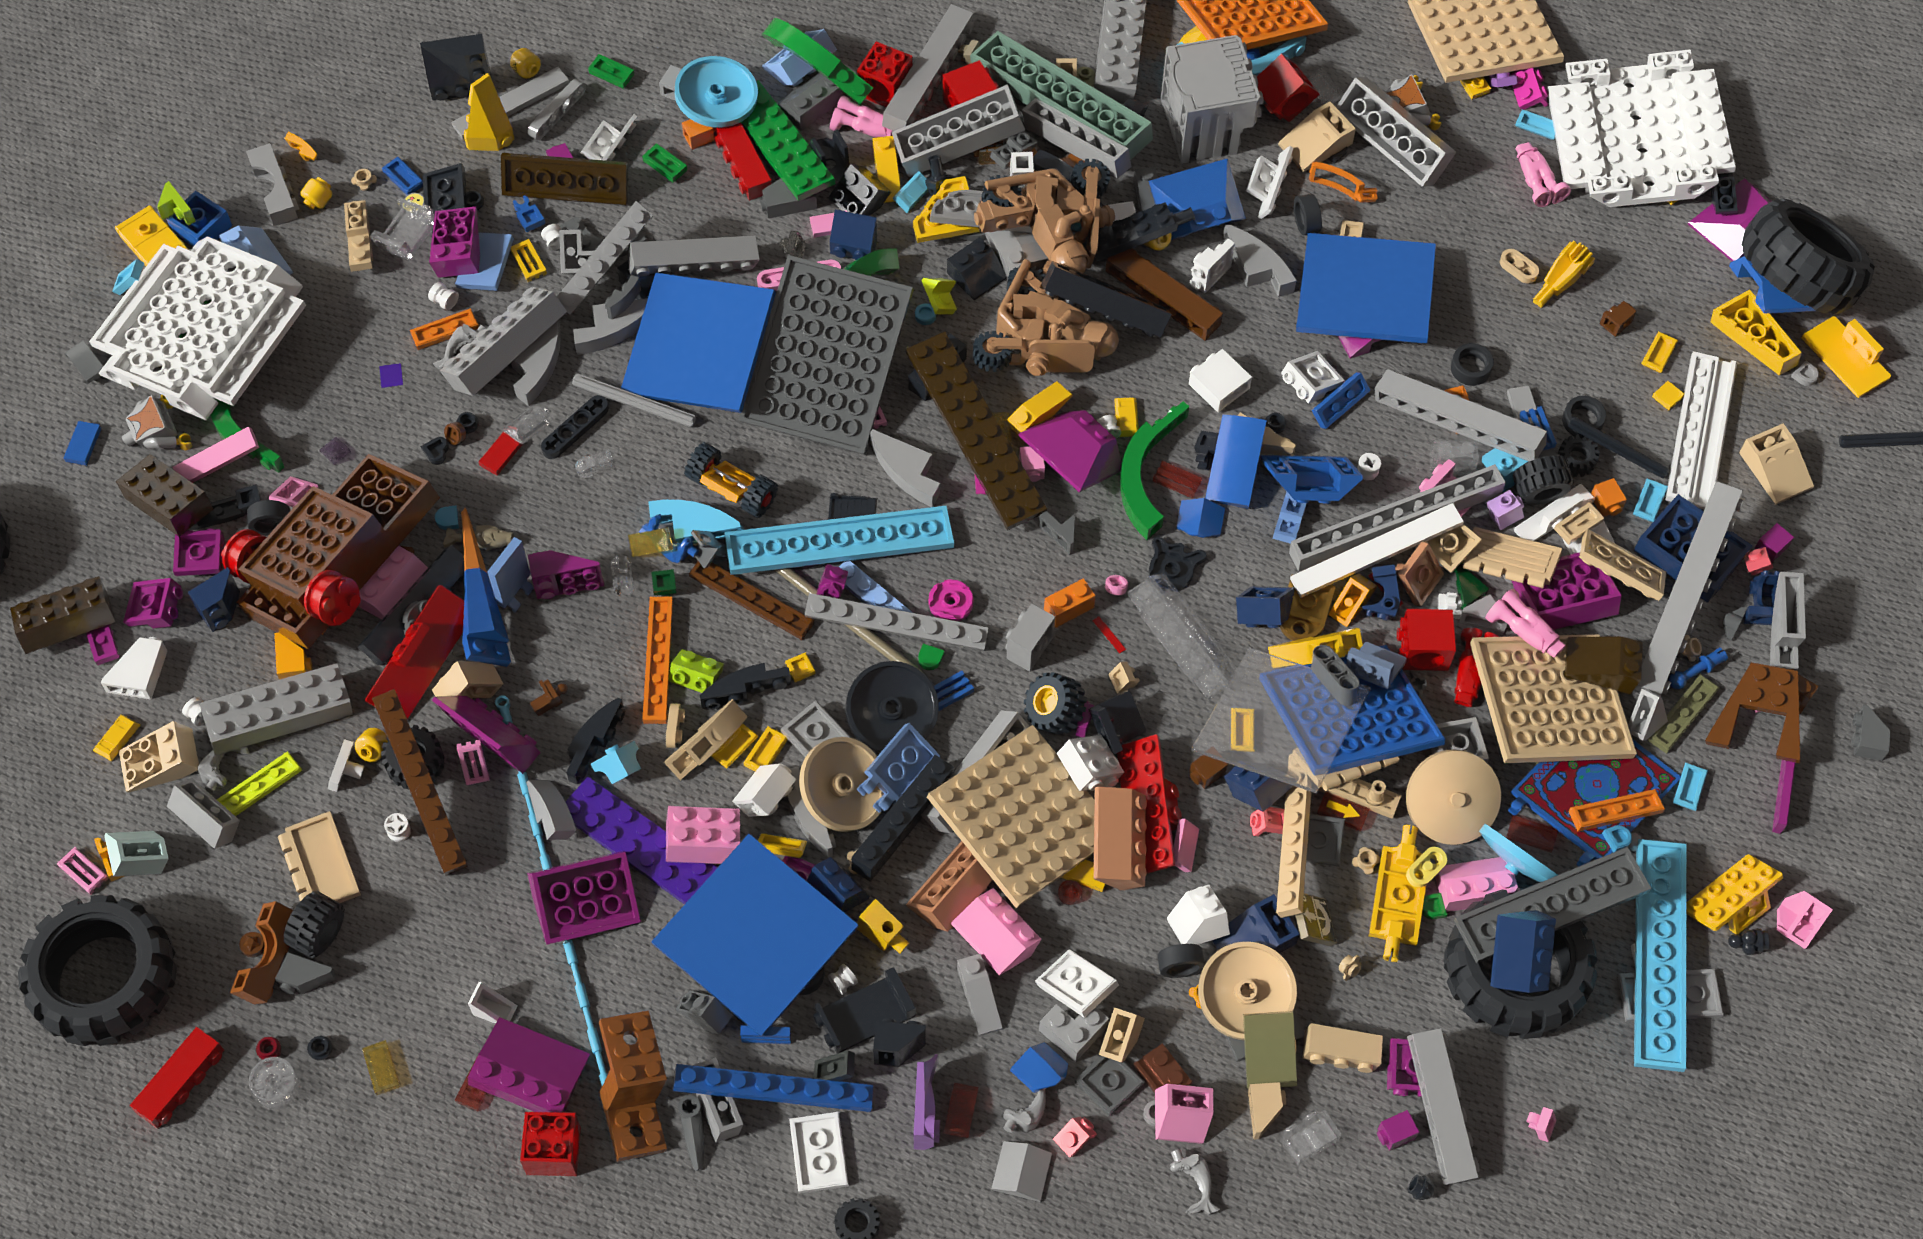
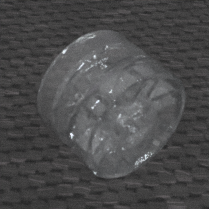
(274, 1083)

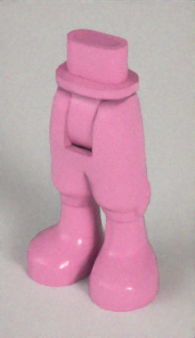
(867, 122)
(1538, 172)
(1529, 626)

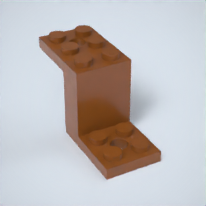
(632, 1085)

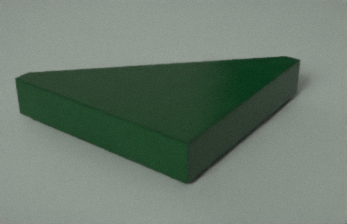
(1469, 587)

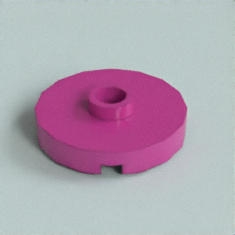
(951, 590)

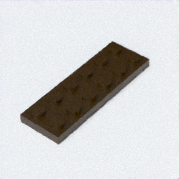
(564, 178)

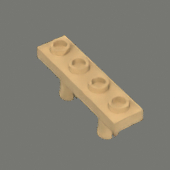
(1368, 795)

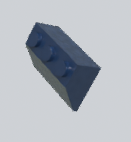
(1523, 951)

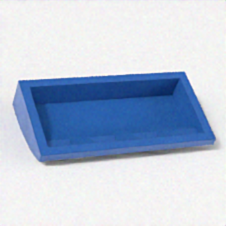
(1235, 460)

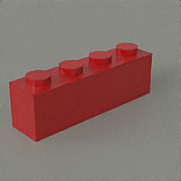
(743, 160)
(177, 1077)

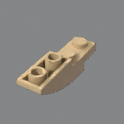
(358, 235)
(706, 740)

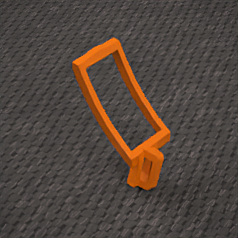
(1361, 194)

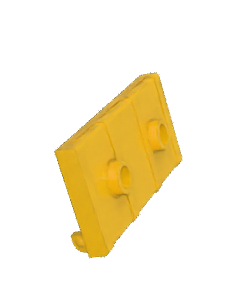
(147, 233)

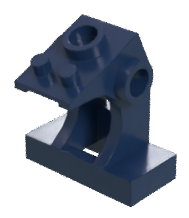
(1387, 579)
(1762, 586)

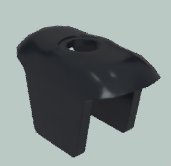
(835, 150)

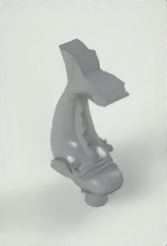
(460, 337)
(210, 772)
(1027, 1118)
(1197, 1168)

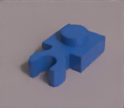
(528, 215)

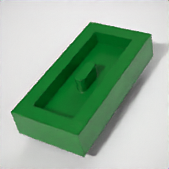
(611, 71)
(664, 163)

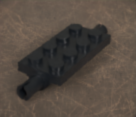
(1139, 229)

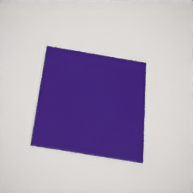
(391, 375)

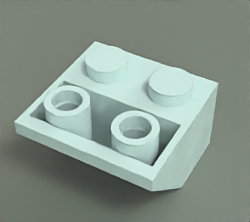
(136, 853)

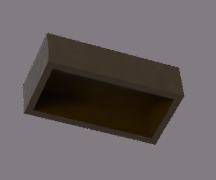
(164, 495)
(62, 615)

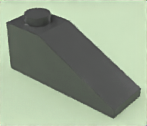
(1142, 188)

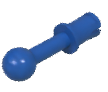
(1705, 663)

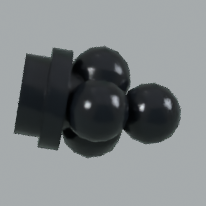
(1750, 941)

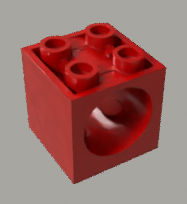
(884, 71)
(967, 84)
(1285, 88)
(1427, 639)
(550, 1143)

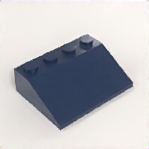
(1671, 535)

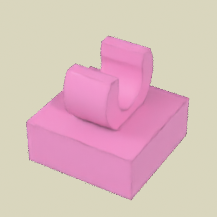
(1542, 1123)

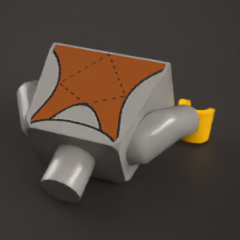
(1408, 95)
(152, 426)

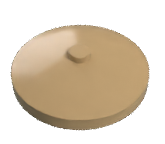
(831, 782)
(1453, 796)
(1244, 981)

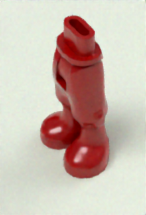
(1468, 679)

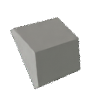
(1022, 1170)

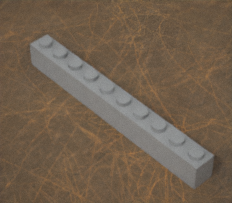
(1355, 531)
(1688, 588)

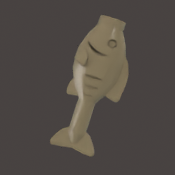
(486, 536)

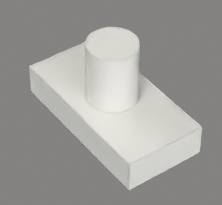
(344, 766)

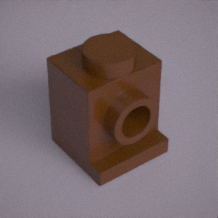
(1618, 318)
(1806, 691)

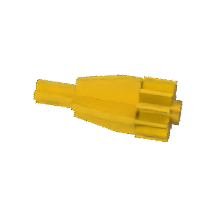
(1566, 270)

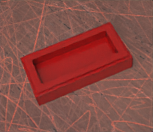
(499, 454)

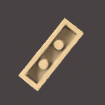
(1342, 1048)

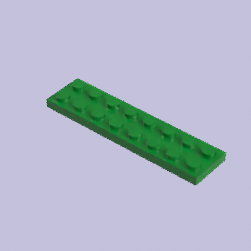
(786, 148)

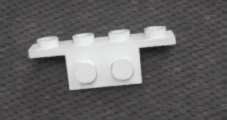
(606, 140)
(1267, 179)
(1548, 517)

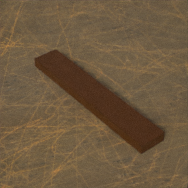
(753, 599)

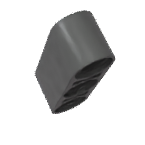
(1335, 675)

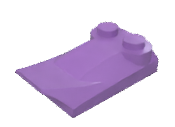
(925, 1126)

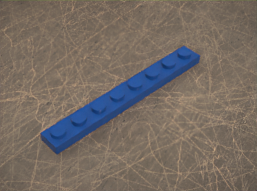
(773, 1088)

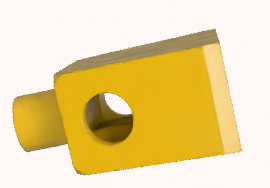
(877, 920)

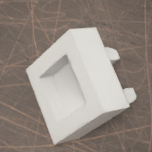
(1452, 602)

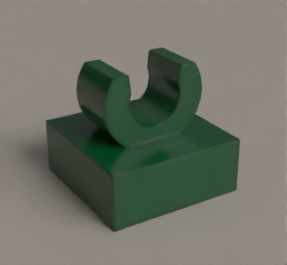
(663, 582)

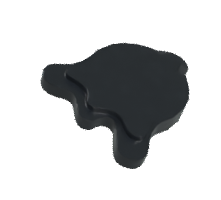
(1174, 562)

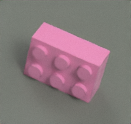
(701, 834)

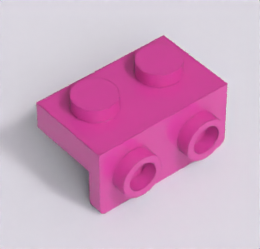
(1529, 88)

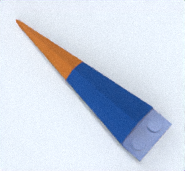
(483, 626)

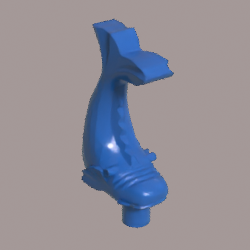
(680, 550)

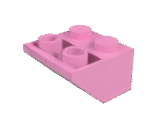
(1183, 1113)

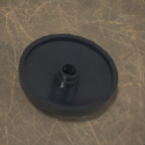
(887, 699)

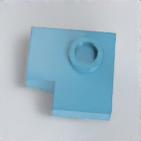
(1505, 463)
(618, 762)

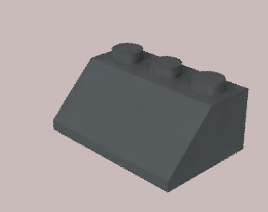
(810, 101)

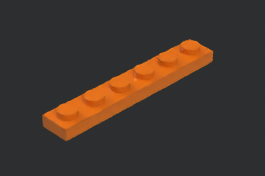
(657, 660)

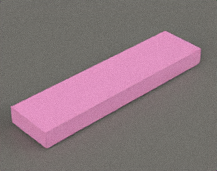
(218, 455)

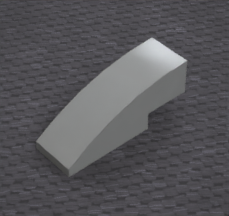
(551, 810)

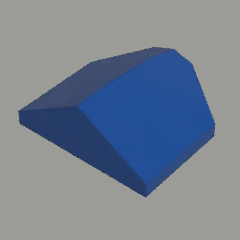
(1200, 517)
(1040, 1067)

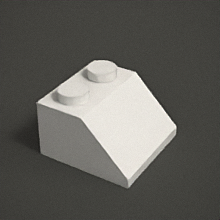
(1199, 917)

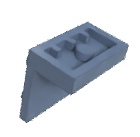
(1375, 664)

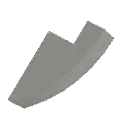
(1259, 262)
(609, 331)
(537, 364)
(906, 467)
(1788, 621)

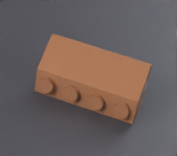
(1119, 837)
(950, 889)

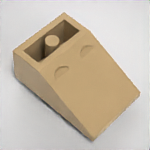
(1319, 136)
(1777, 463)
(159, 757)

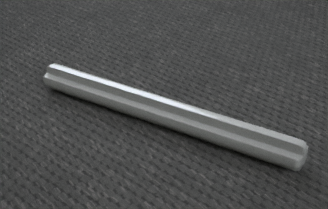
(634, 400)

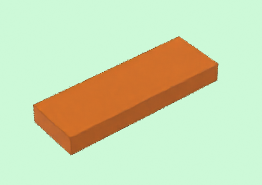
(442, 329)

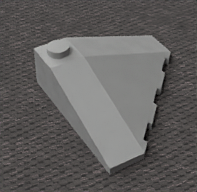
(1014, 247)

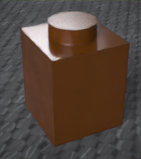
(1207, 770)

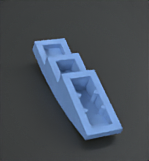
(1289, 519)

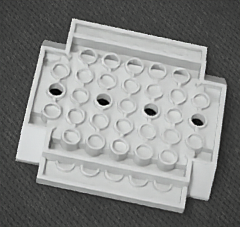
(1678, 127)
(223, 339)

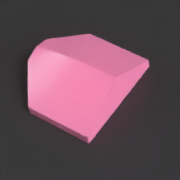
(291, 491)
(1801, 917)

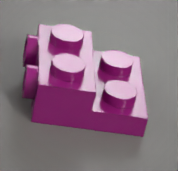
(198, 552)
(153, 603)
(1401, 1070)

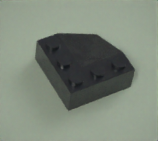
(454, 65)

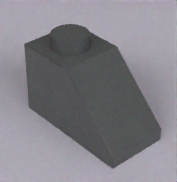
(303, 975)

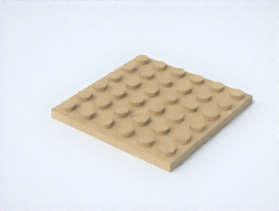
(1485, 36)
(1544, 713)
(1020, 815)

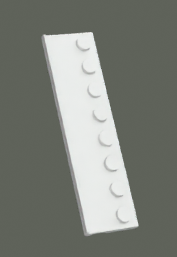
(1701, 429)

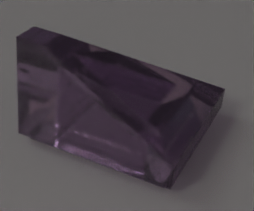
(335, 450)

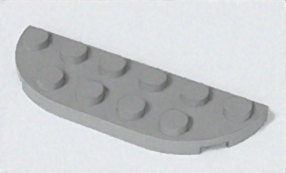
(959, 209)

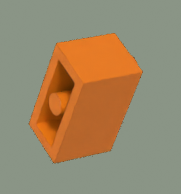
(1070, 602)

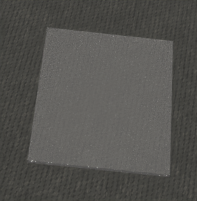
(1278, 721)

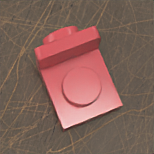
(1268, 821)

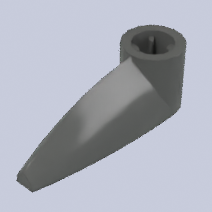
(693, 1130)

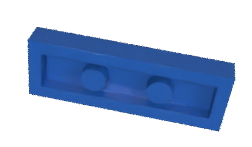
(1341, 400)

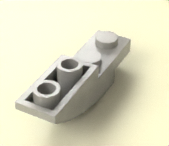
(811, 828)

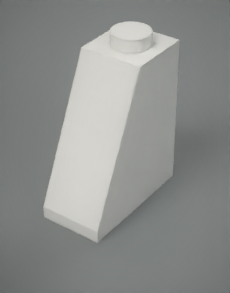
(137, 669)

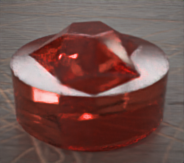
(1069, 892)

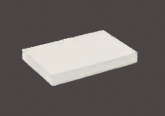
(1077, 983)
(818, 1152)

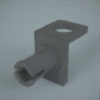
(708, 547)

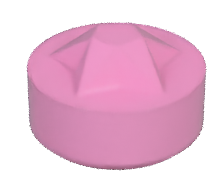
(1116, 585)

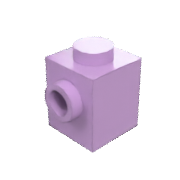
(1505, 509)

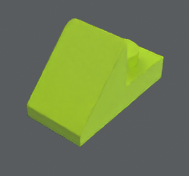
(173, 203)

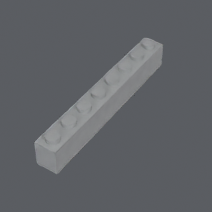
(928, 68)
(1461, 415)

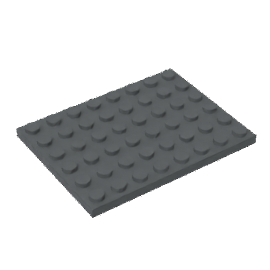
(826, 354)

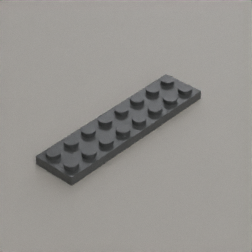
(1564, 897)

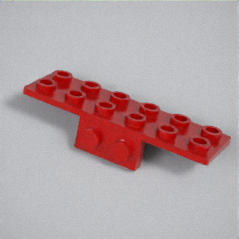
(422, 650)
(1145, 773)

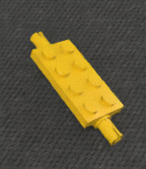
(1397, 902)

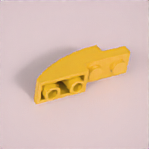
(1301, 650)

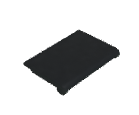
(850, 506)

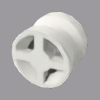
(551, 235)
(1109, 422)
(1368, 472)
(193, 711)
(395, 822)
(842, 979)

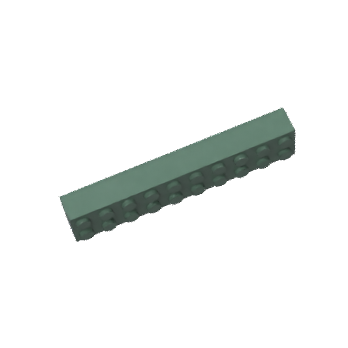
(1035, 77)

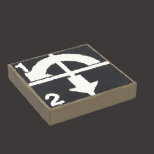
(1315, 921)

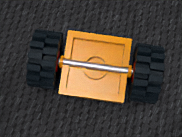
(733, 483)

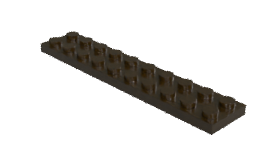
(976, 431)

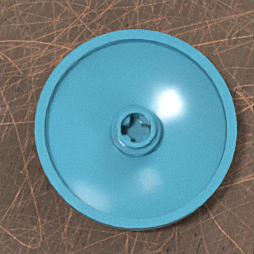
(716, 91)
(1516, 858)

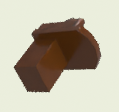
(550, 698)

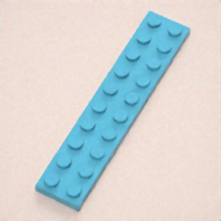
(838, 540)
(1661, 958)

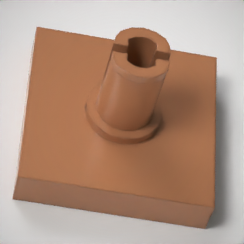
(1420, 573)

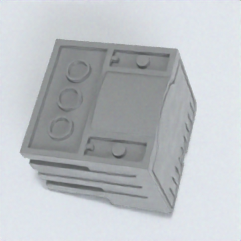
(1209, 96)

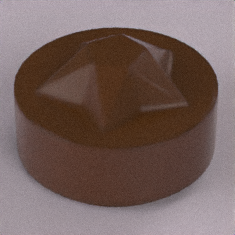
(455, 433)
(252, 944)

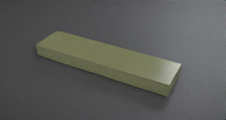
(1684, 713)

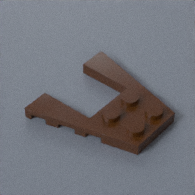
(1769, 691)

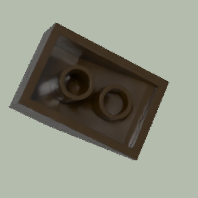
(1605, 661)

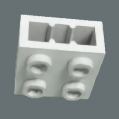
(1219, 380)
(1090, 763)
(765, 790)

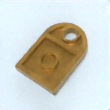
(1308, 613)

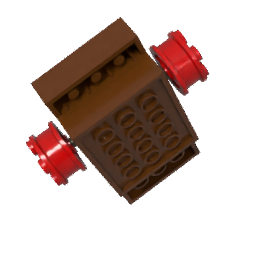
(327, 549)

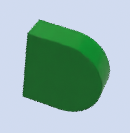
(930, 657)
(1434, 906)

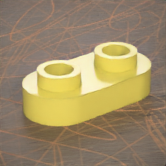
(1425, 868)

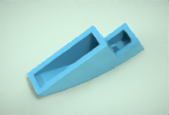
(693, 516)

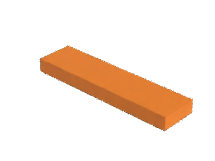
(1616, 810)

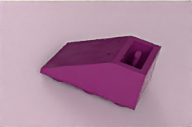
(455, 242)
(562, 573)

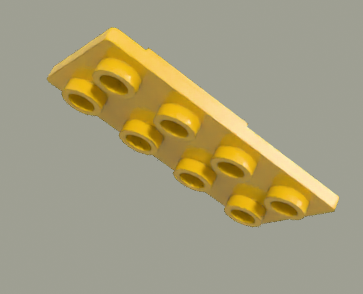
(1849, 354)
(1735, 896)

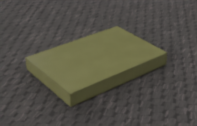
(1270, 1048)

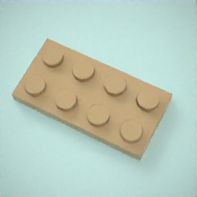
(1622, 565)

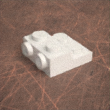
(1211, 265)
(1311, 376)

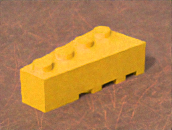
(1756, 332)

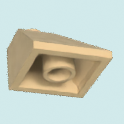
(1453, 546)

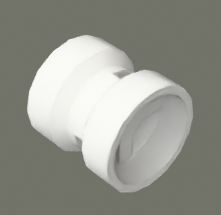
(445, 297)

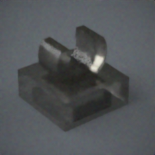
(793, 245)

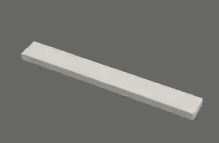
(1376, 550)

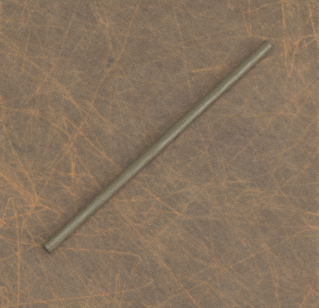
(864, 633)

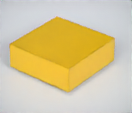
(1668, 395)
(800, 667)

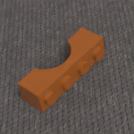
(257, 982)

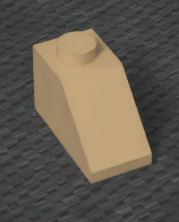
(1121, 1035)
(1265, 1105)

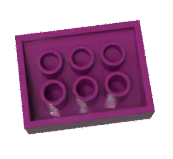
(1574, 594)
(490, 730)
(584, 897)
(527, 1068)

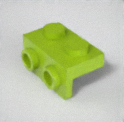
(694, 671)

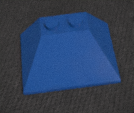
(1205, 189)
(1768, 297)
(1313, 476)

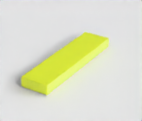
(260, 784)

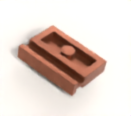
(1161, 1068)

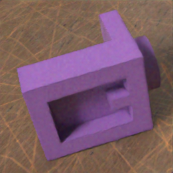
(1502, 79)

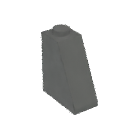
(780, 201)

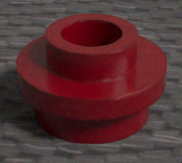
(264, 1043)

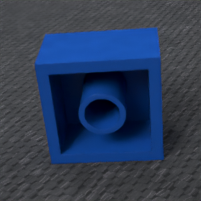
(209, 218)

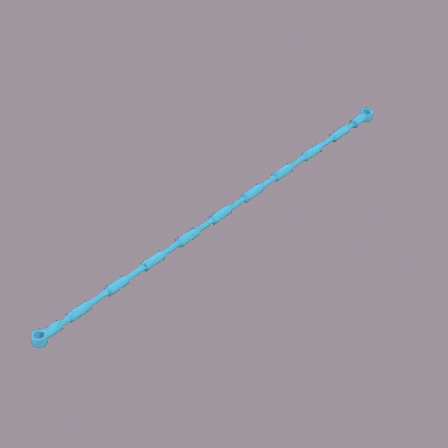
(568, 944)

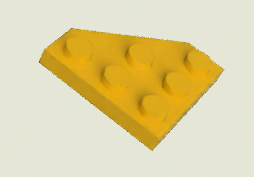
(930, 231)

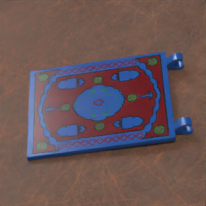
(1559, 785)

